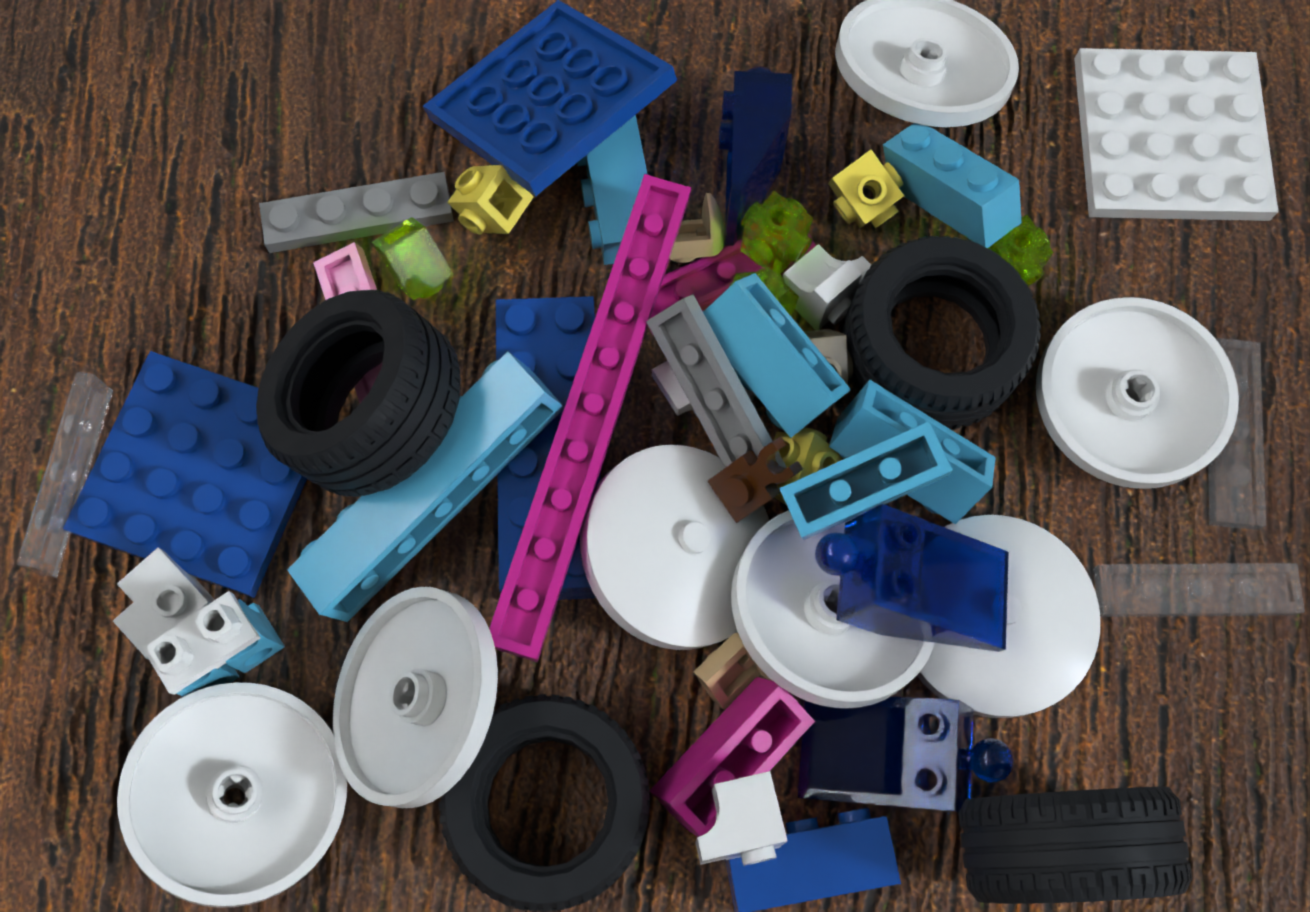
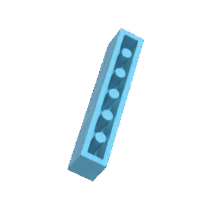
(392, 525)

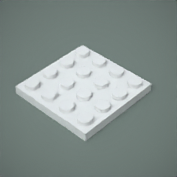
(1174, 135)

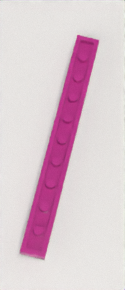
(588, 421)

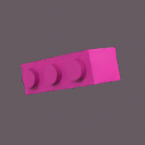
(738, 744)

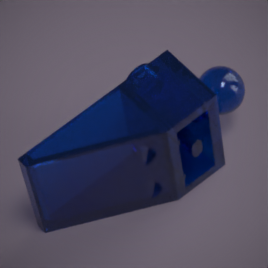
(754, 140)
(918, 580)
(885, 751)

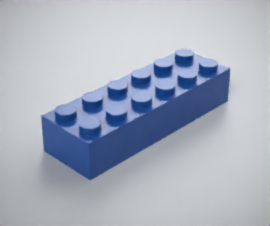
(550, 341)

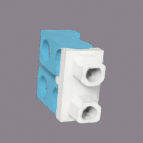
(212, 644)

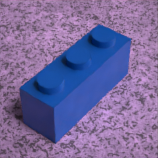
(818, 863)

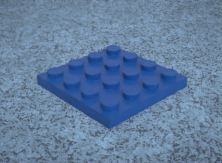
(549, 95)
(189, 478)

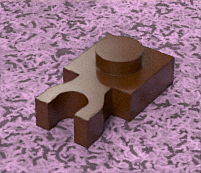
(752, 480)

